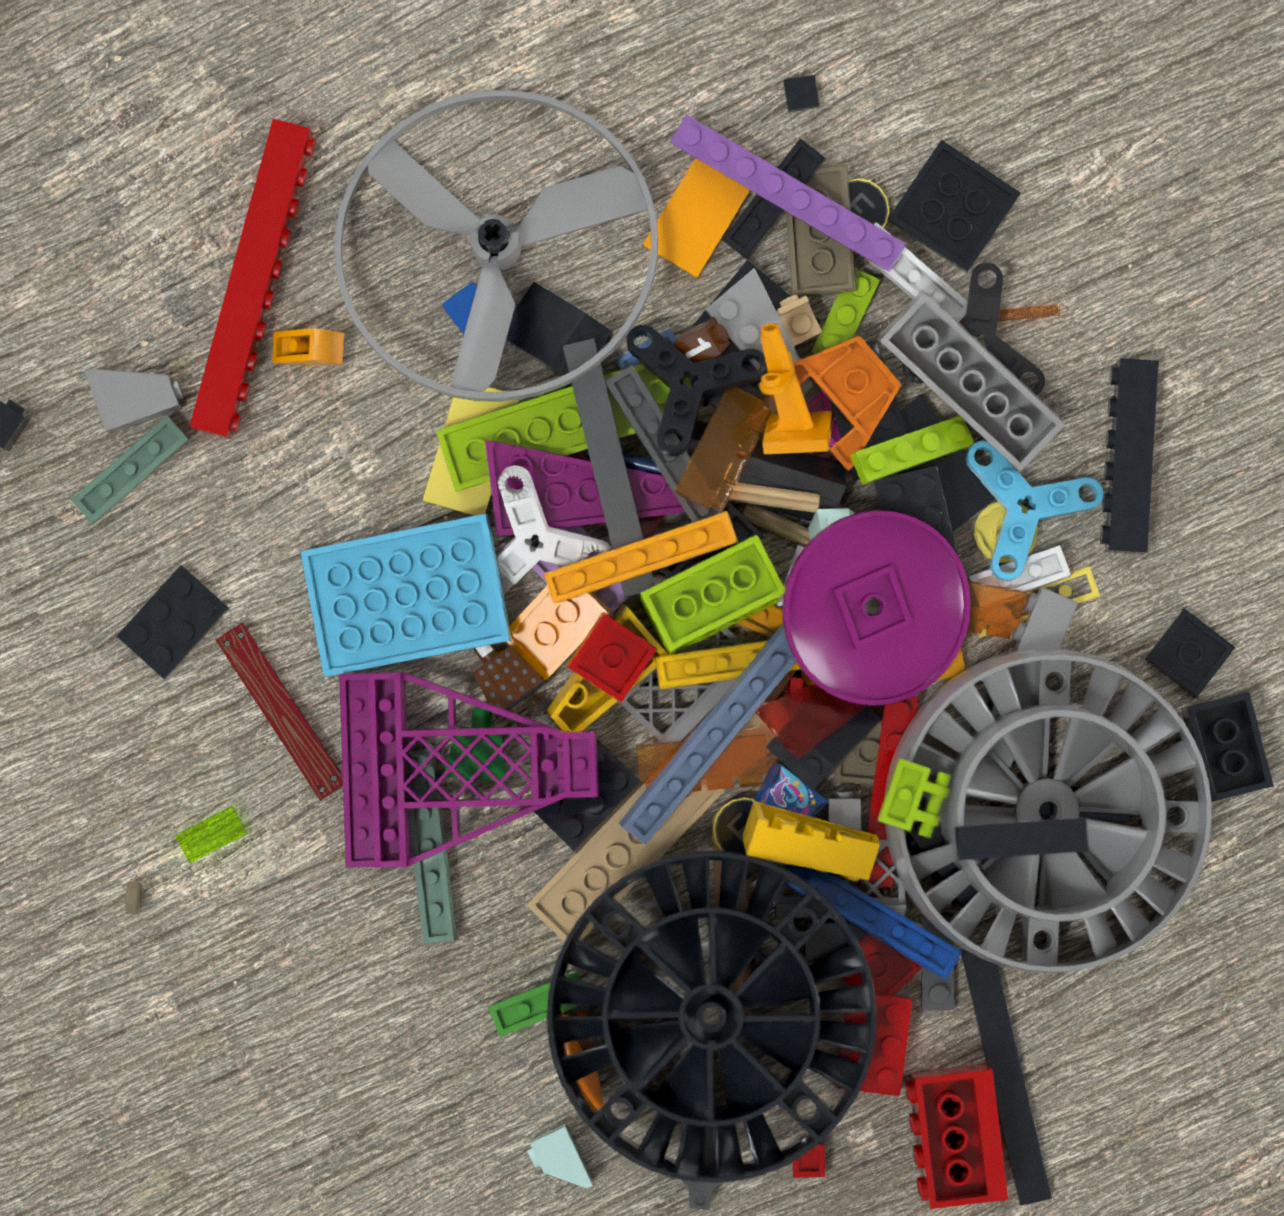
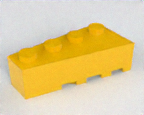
(583, 702)
(809, 842)

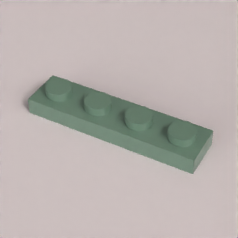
(130, 469)

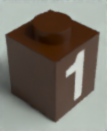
(703, 341)

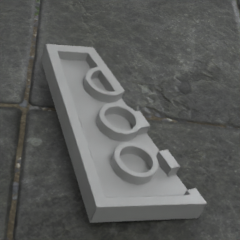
(744, 312)

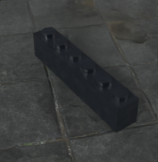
(1130, 456)

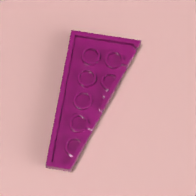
(569, 487)

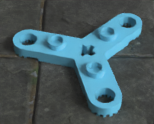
(1010, 488)

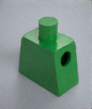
(480, 719)

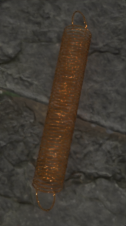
(1055, 309)

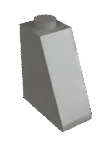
(132, 397)

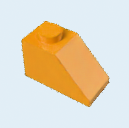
(308, 347)

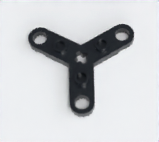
(982, 318)
(683, 402)

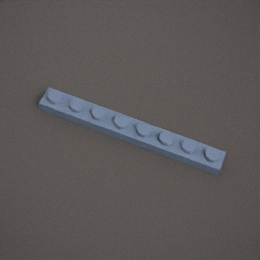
(710, 738)

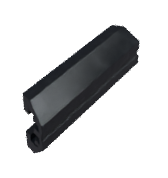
(788, 471)

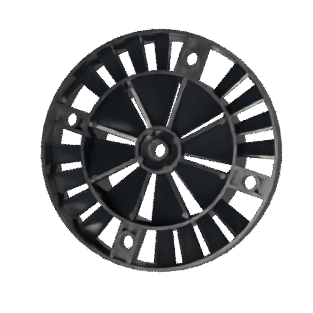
(645, 1050)

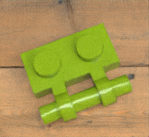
(905, 793)

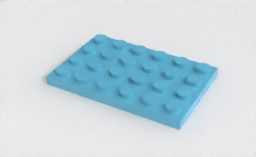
(406, 595)

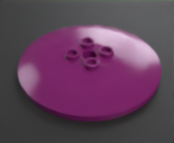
(918, 617)

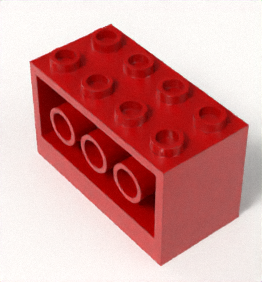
(975, 1148)

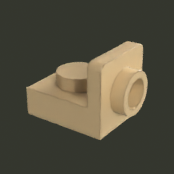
(798, 319)

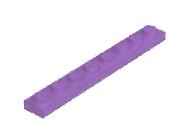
(788, 193)

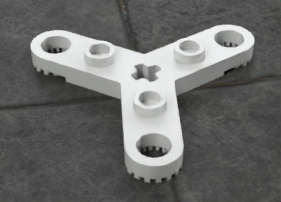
(528, 520)

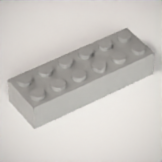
(971, 380)

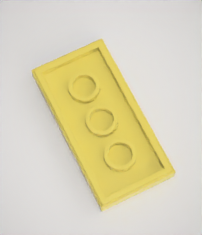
(440, 486)

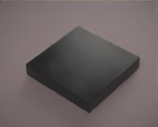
(1189, 653)

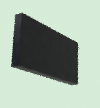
(960, 485)

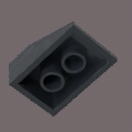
(548, 322)
(827, 756)

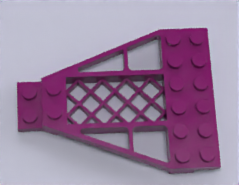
(378, 758)

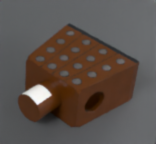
(505, 677)

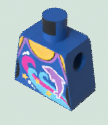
(789, 792)

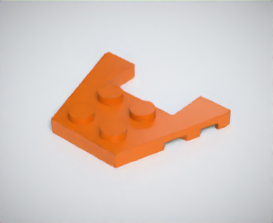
(856, 385)

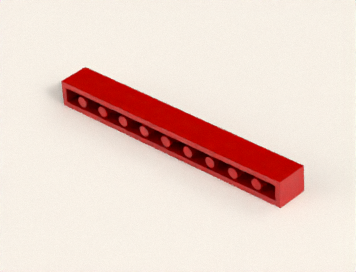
(252, 278)

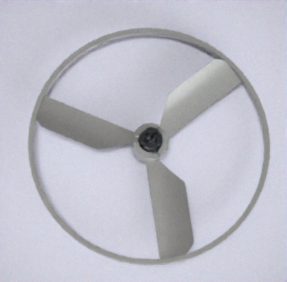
(498, 243)

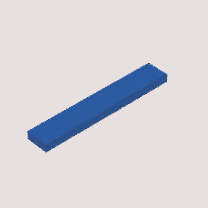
(881, 922)

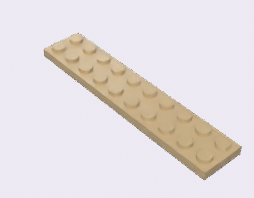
(617, 852)

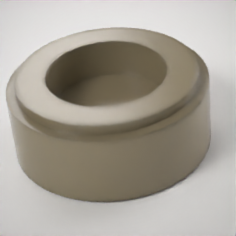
(133, 898)

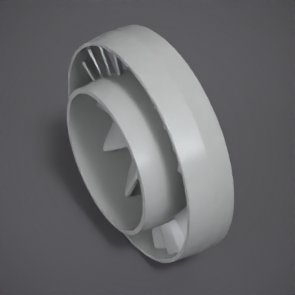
(1116, 850)

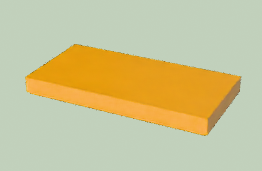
(697, 217)

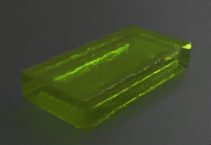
(211, 834)

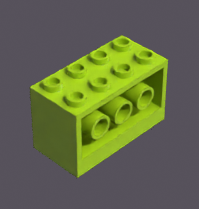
(712, 595)

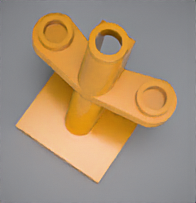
(794, 426)

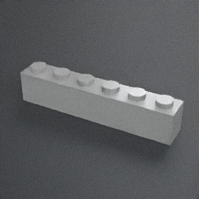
(1043, 629)

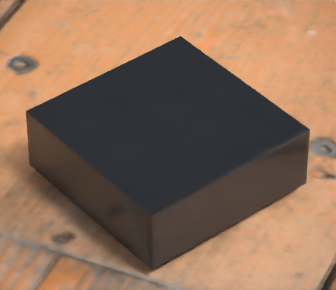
(801, 93)

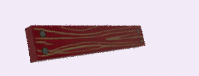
(281, 711)

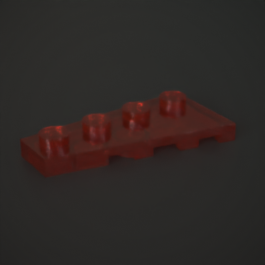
(806, 718)

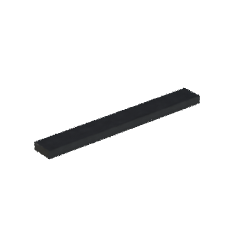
(1009, 1083)

